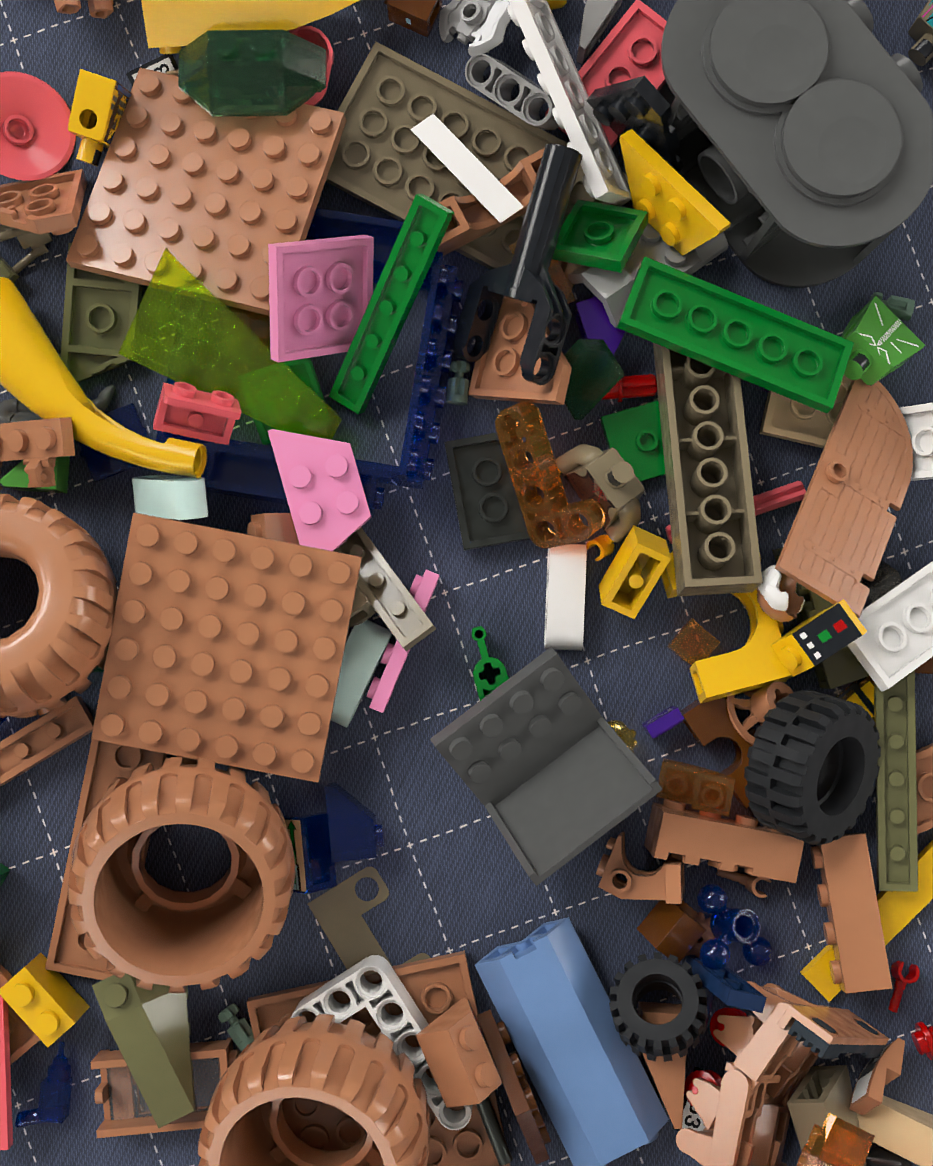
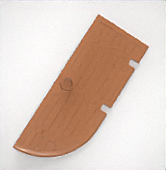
(844, 512)

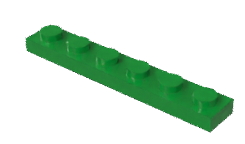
(391, 302)

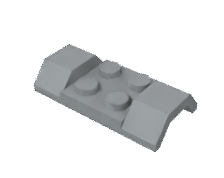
(614, 287)

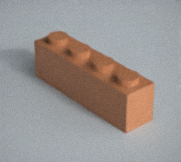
(852, 914)

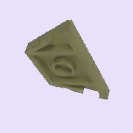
(96, 321)

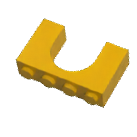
(742, 669)

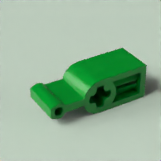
(482, 685)

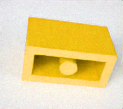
(634, 572)
(44, 1000)

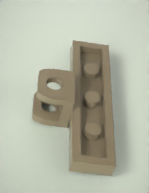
(384, 593)

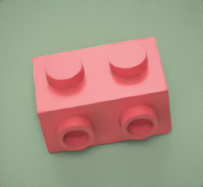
(196, 413)

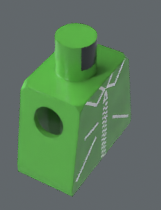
(879, 341)

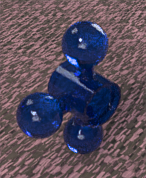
(730, 926)

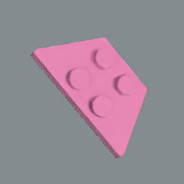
(320, 488)

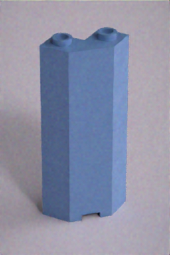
(571, 1046)

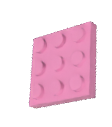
(318, 295)

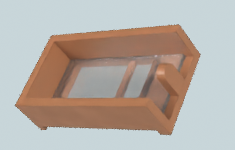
(124, 1105)

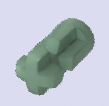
(900, 306)
(458, 386)
(240, 1029)

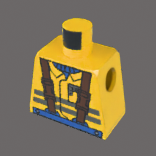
(96, 114)

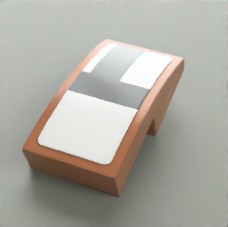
(875, 1075)

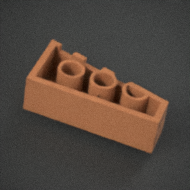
(722, 842)

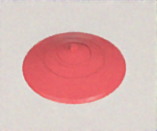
(32, 128)

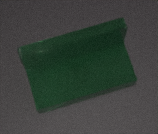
(592, 375)

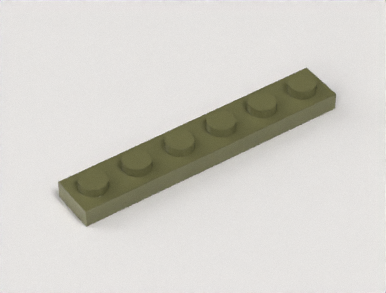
(896, 787)

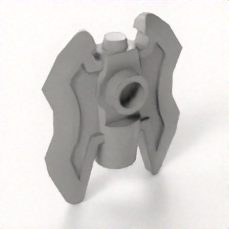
(475, 22)

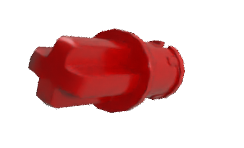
(633, 387)

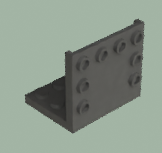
(545, 765)

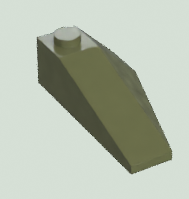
(154, 1042)

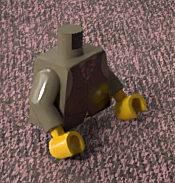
(609, 481)

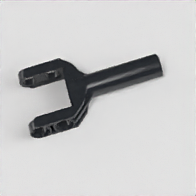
(528, 274)

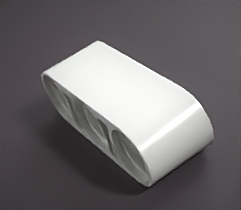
(565, 597)

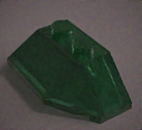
(251, 72)

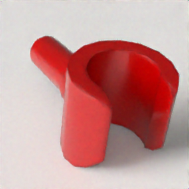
(901, 982)

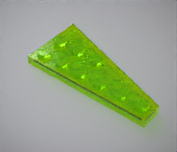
(201, 342)

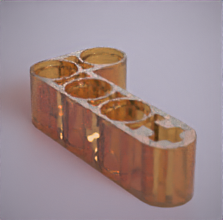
(545, 475)

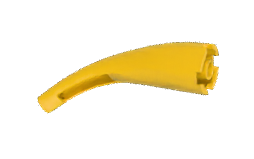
(45, 386)

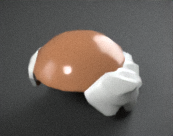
(778, 595)

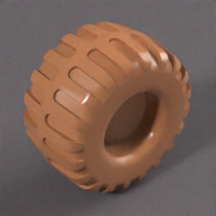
(72, 612)
(179, 934)
(322, 1064)

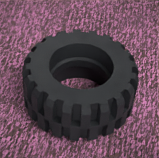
(812, 766)

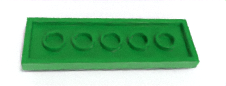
(736, 335)

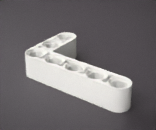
(395, 1027)

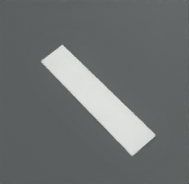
(467, 168)

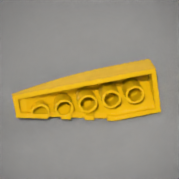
(180, 22)

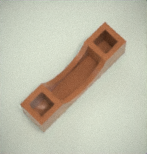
(474, 220)

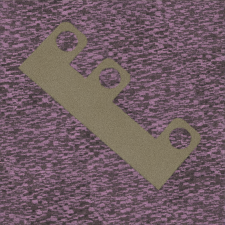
(341, 918)

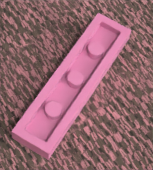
(394, 655)

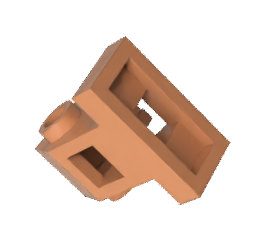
(660, 884)

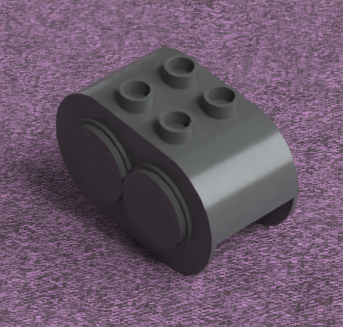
(796, 130)

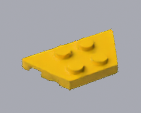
(671, 202)

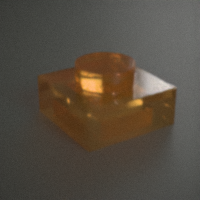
(693, 643)

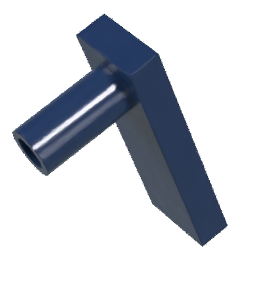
(727, 987)

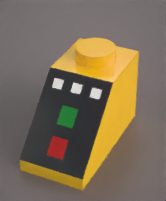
(818, 638)

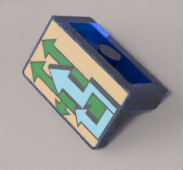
(311, 852)

